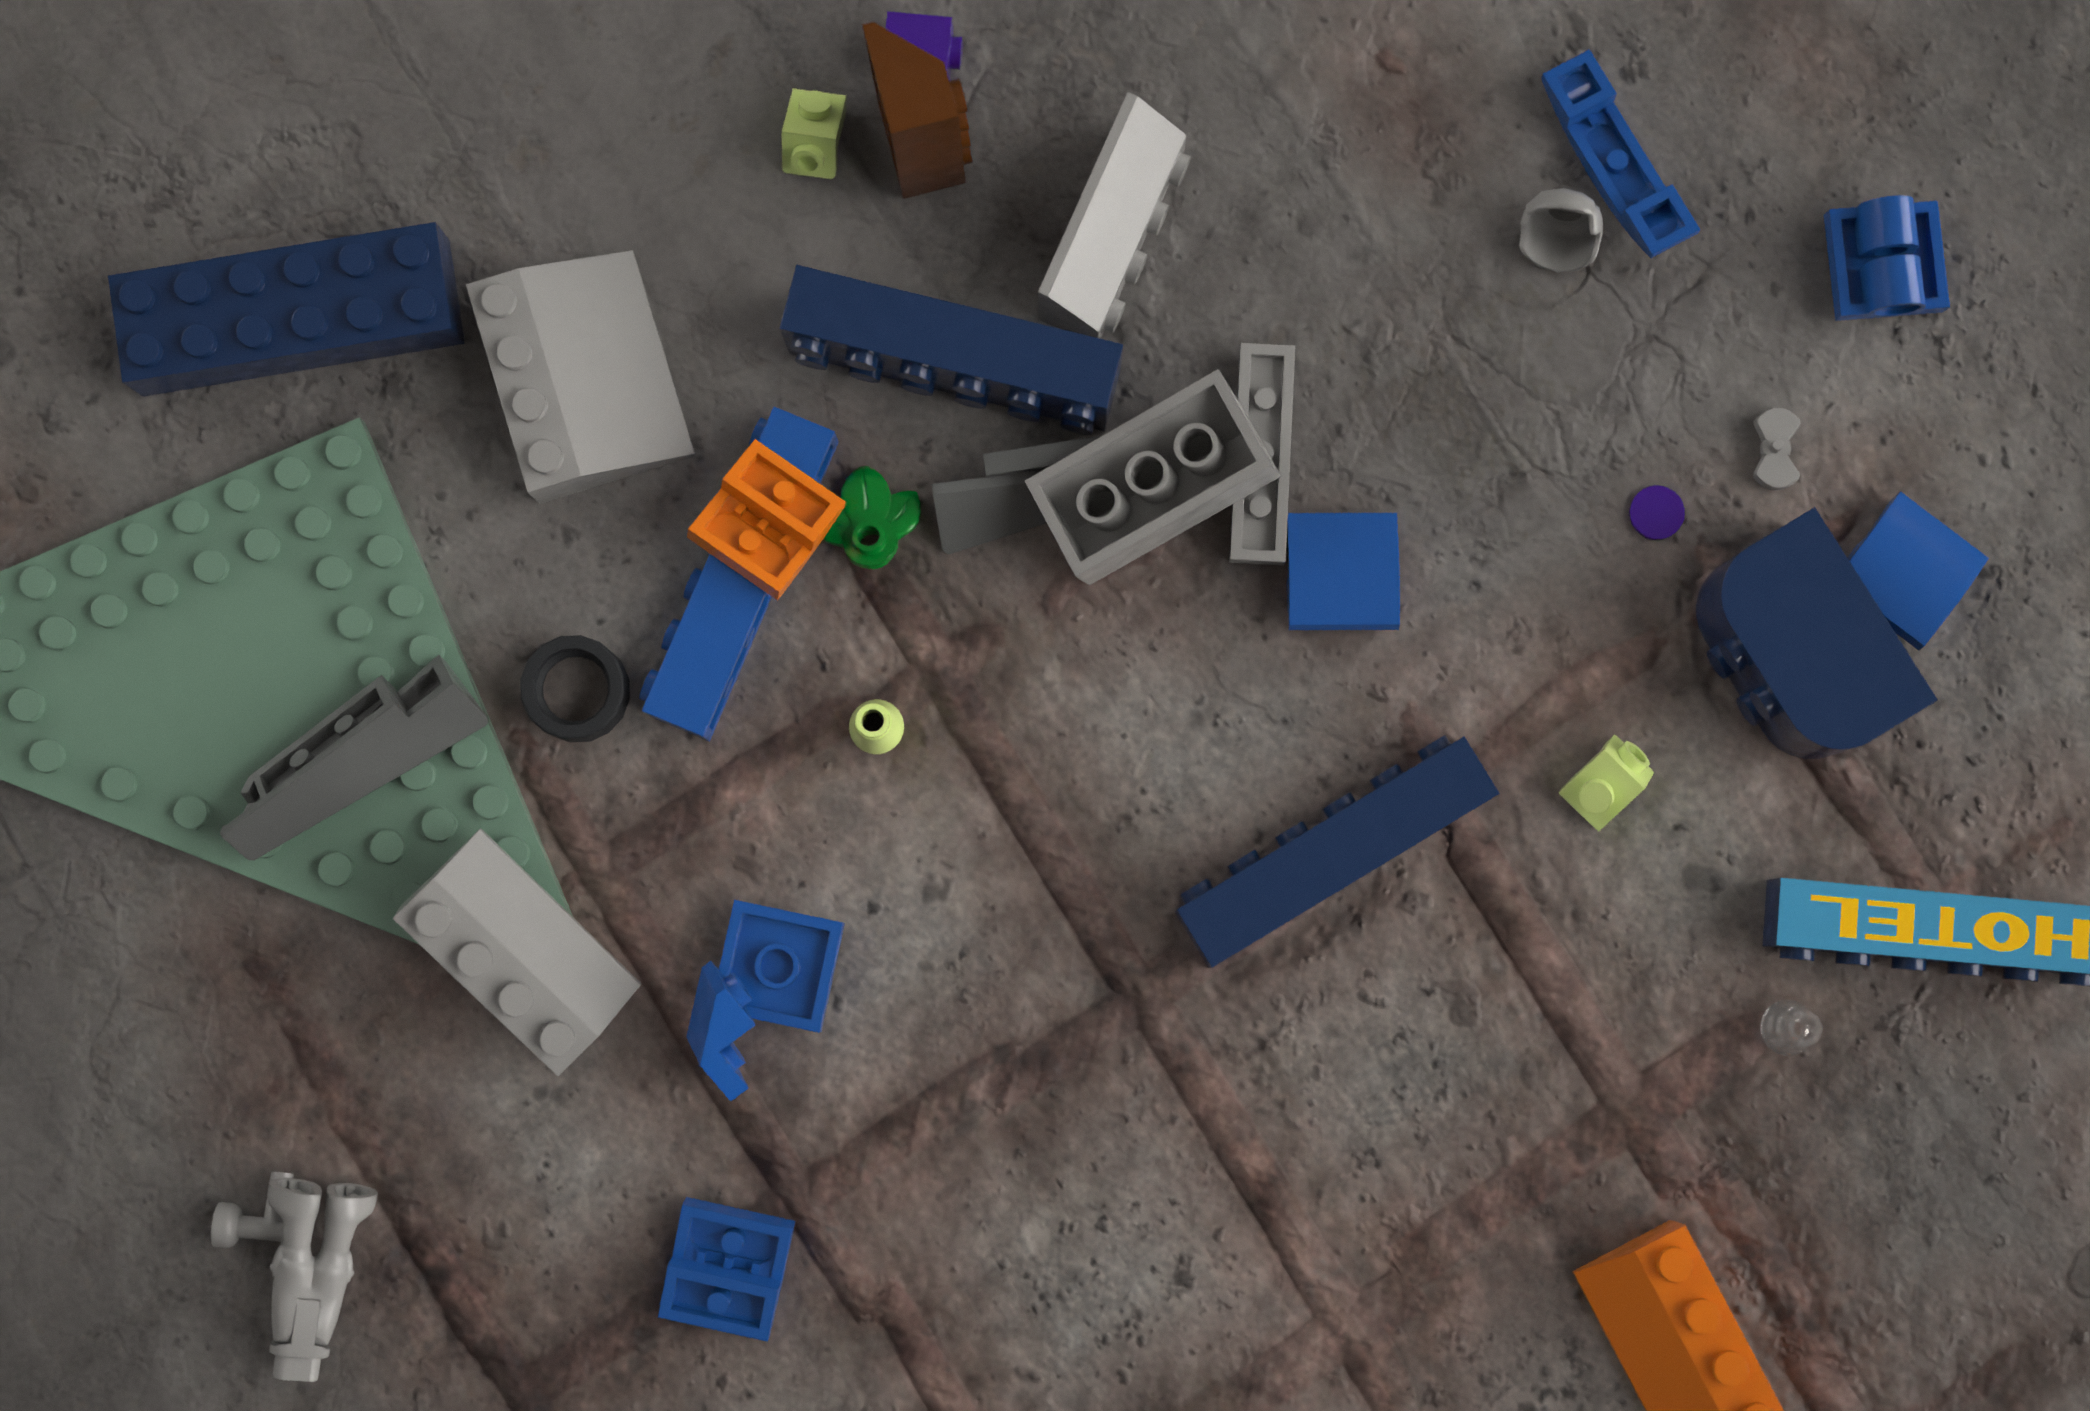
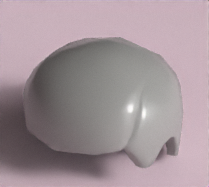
(1561, 230)

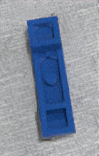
(1614, 158)

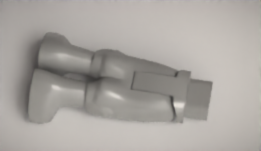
(310, 1287)

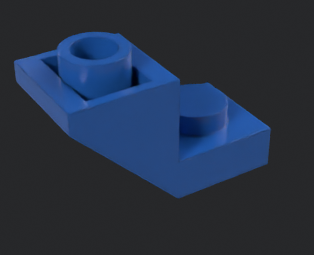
(716, 1022)

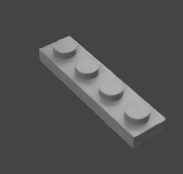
(1267, 399)

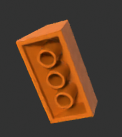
(1673, 1326)

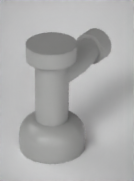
(231, 1224)

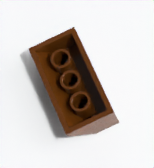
(919, 112)

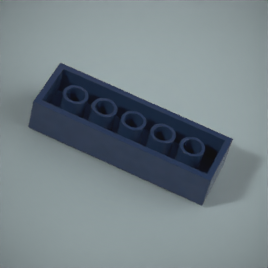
(286, 309)
(950, 350)

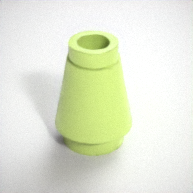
(883, 739)

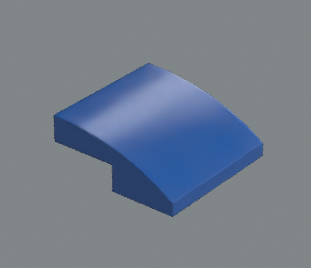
(1915, 568)
(1343, 571)
(726, 1269)

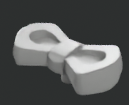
(1775, 430)

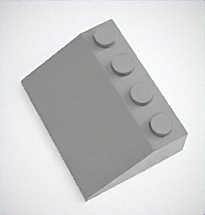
(580, 373)

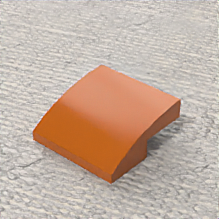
(766, 519)

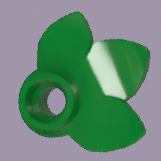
(873, 511)

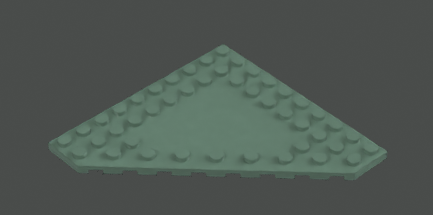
(218, 633)

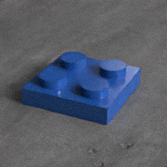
(782, 962)

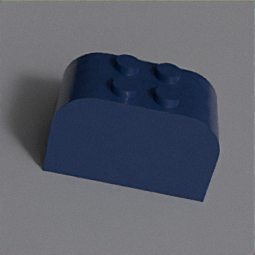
(1807, 644)

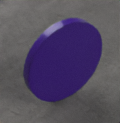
(1656, 512)

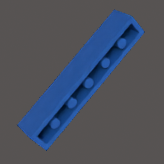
(723, 606)

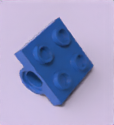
(1886, 259)

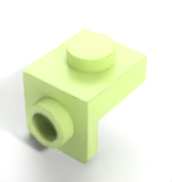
(812, 133)
(1608, 782)

